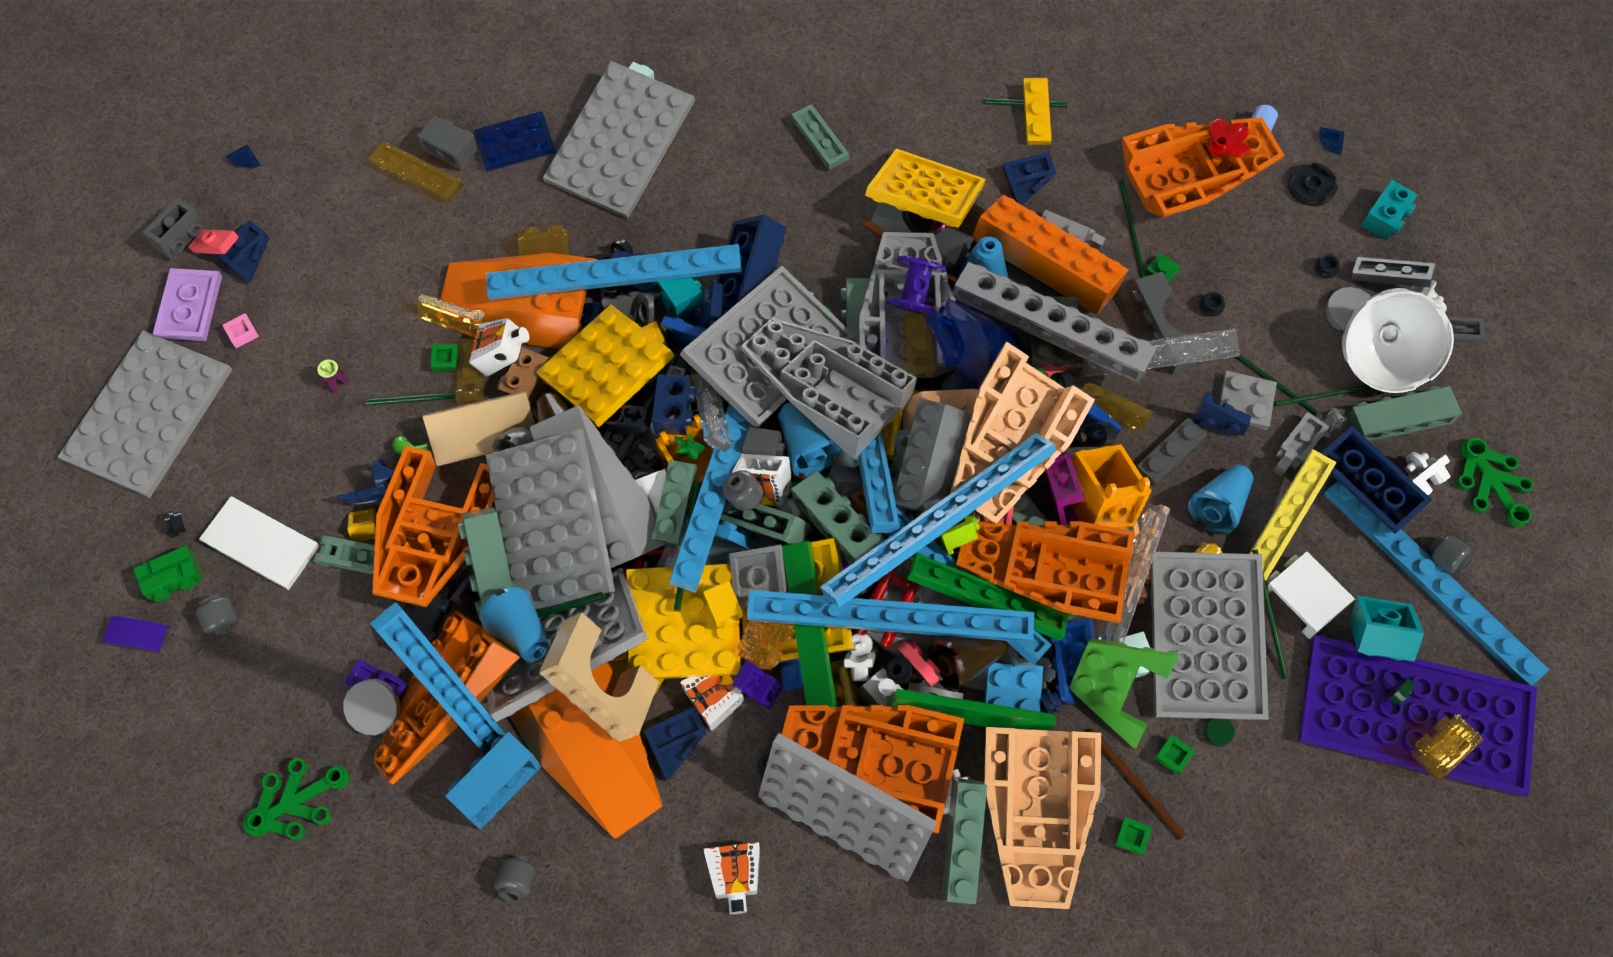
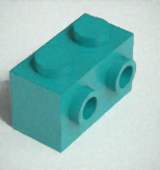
(1389, 210)

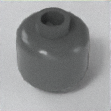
(742, 490)
(1451, 554)
(216, 615)
(514, 878)

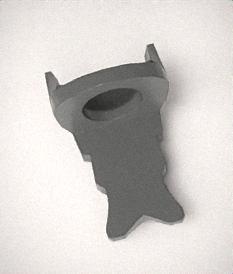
(636, 304)

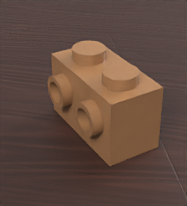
(523, 375)

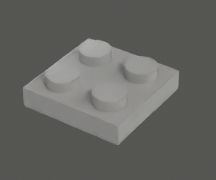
(1250, 396)
(758, 570)

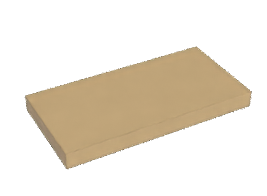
(474, 427)

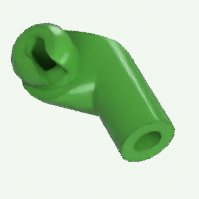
(400, 442)

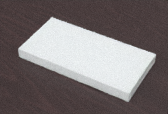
(259, 542)

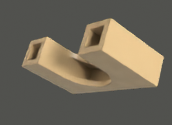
(570, 672)

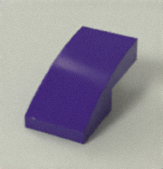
(135, 633)
(366, 671)
(757, 684)

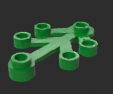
(1494, 479)
(291, 802)

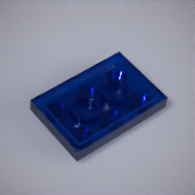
(514, 141)

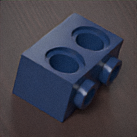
(668, 405)

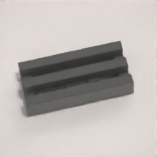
(1467, 335)

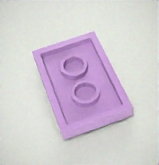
(187, 304)

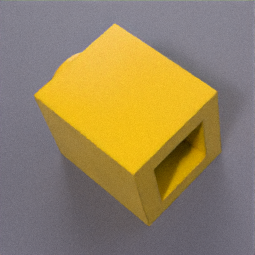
(723, 605)

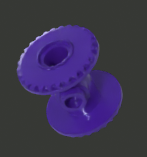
(916, 284)

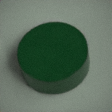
(1401, 691)
(1219, 732)

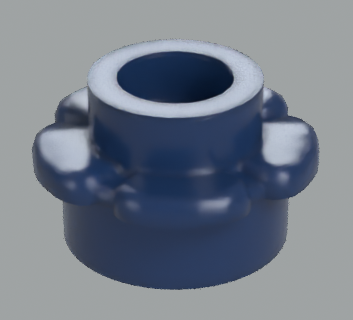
(1051, 701)

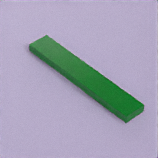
(984, 594)
(810, 639)
(975, 712)

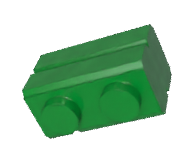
(168, 574)

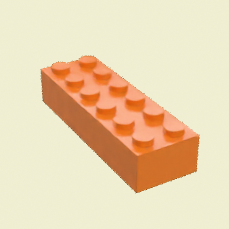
(1051, 254)

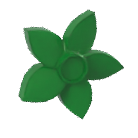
(689, 447)

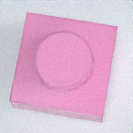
(240, 330)

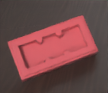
(213, 241)

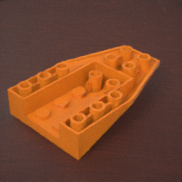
(422, 721)

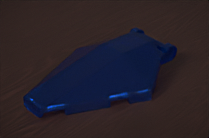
(969, 339)

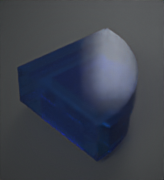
(1333, 139)
(243, 157)

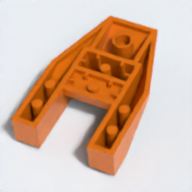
(419, 538)

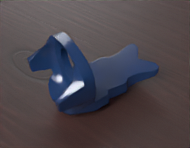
(382, 477)

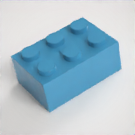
(493, 780)

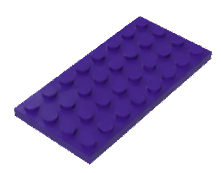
(1351, 714)

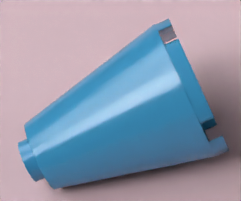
(988, 254)
(805, 443)
(1222, 500)
(515, 623)

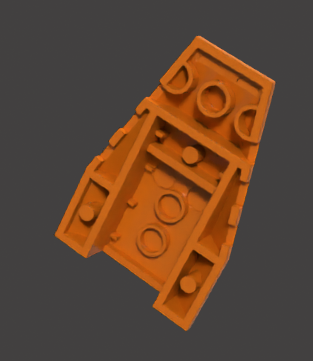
(1177, 171)
(549, 318)
(1062, 566)
(892, 748)
(595, 769)

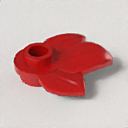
(1228, 139)

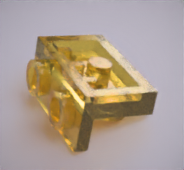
(550, 241)

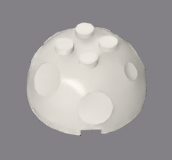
(1398, 340)

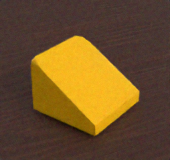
(362, 525)

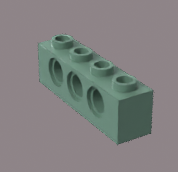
(817, 489)

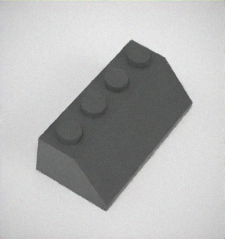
(931, 455)

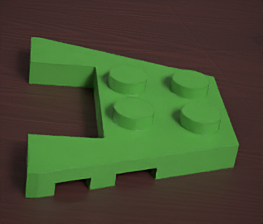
(1106, 679)

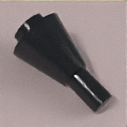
(902, 671)

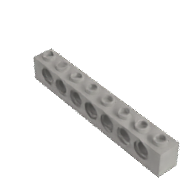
(1058, 333)

